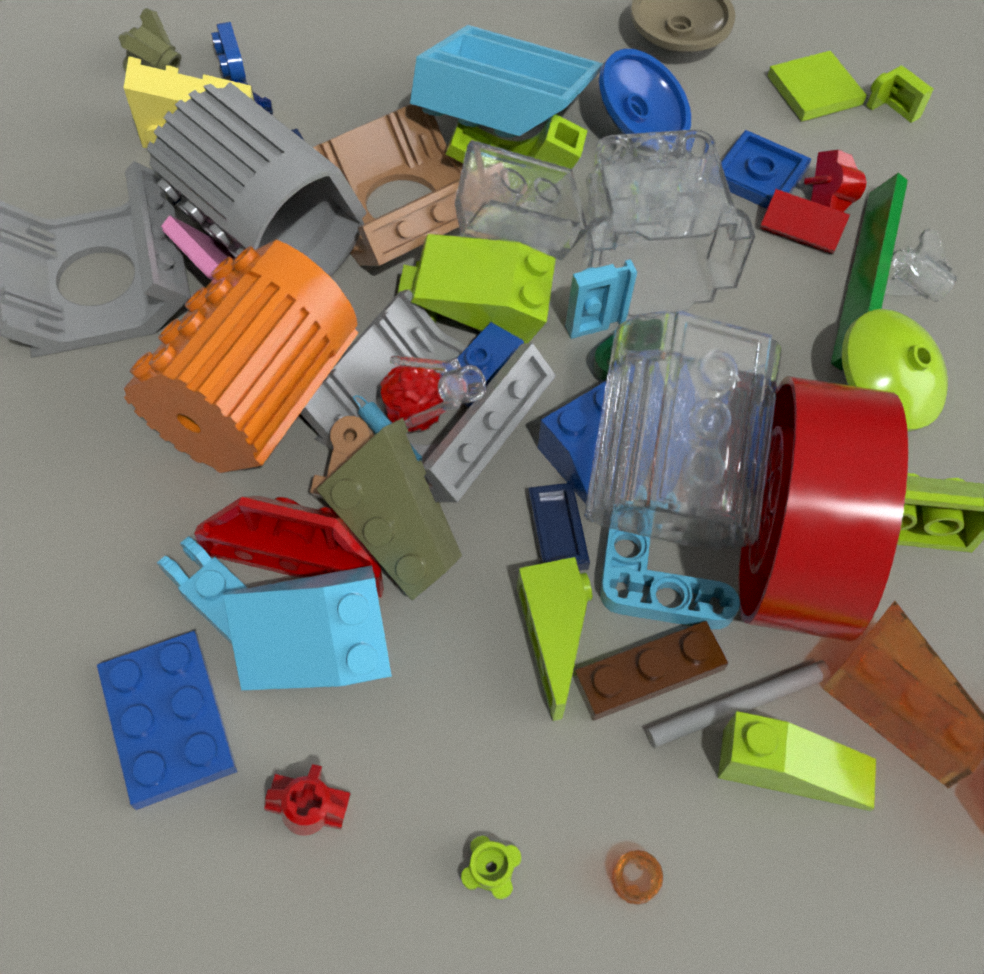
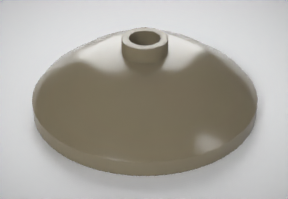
(683, 24)

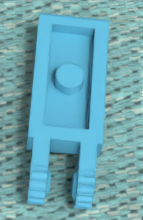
(206, 586)

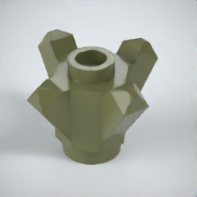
(149, 43)

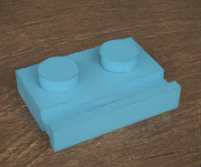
(599, 298)

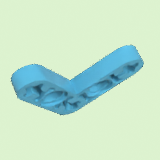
(635, 574)

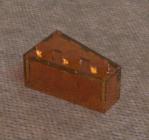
(911, 698)

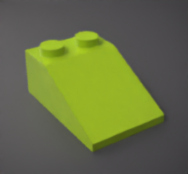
(485, 283)

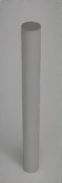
(741, 702)

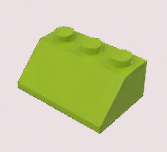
(942, 514)

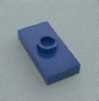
(490, 351)

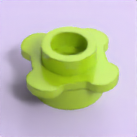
(496, 882)

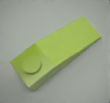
(554, 610)
(795, 762)

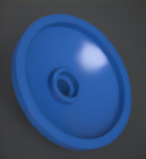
(642, 94)

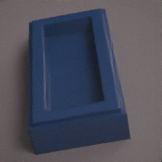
(558, 524)

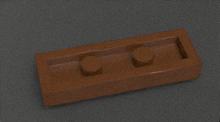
(649, 670)

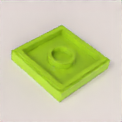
(816, 85)

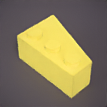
(156, 91)

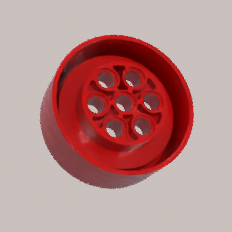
(827, 510)

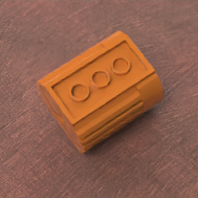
(244, 357)

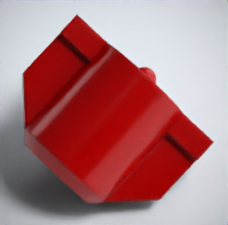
(836, 180)
(307, 802)

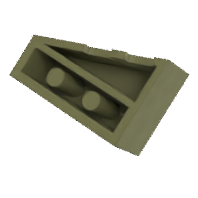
(393, 511)

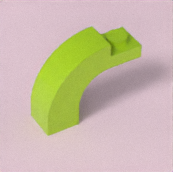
(556, 143)

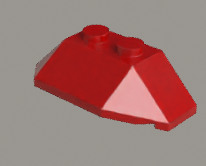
(284, 538)

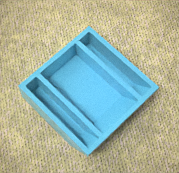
(497, 80)

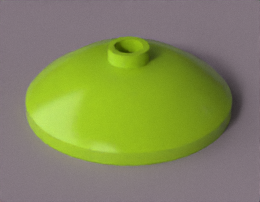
(900, 357)

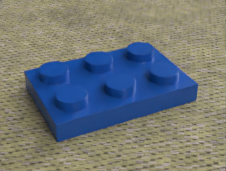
(165, 720)

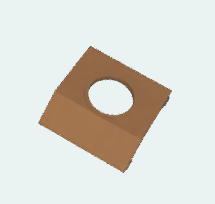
(393, 149)

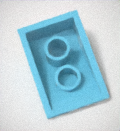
(308, 632)

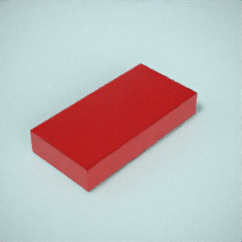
(804, 221)

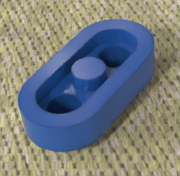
(226, 44)

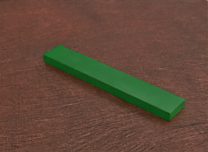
(872, 256)

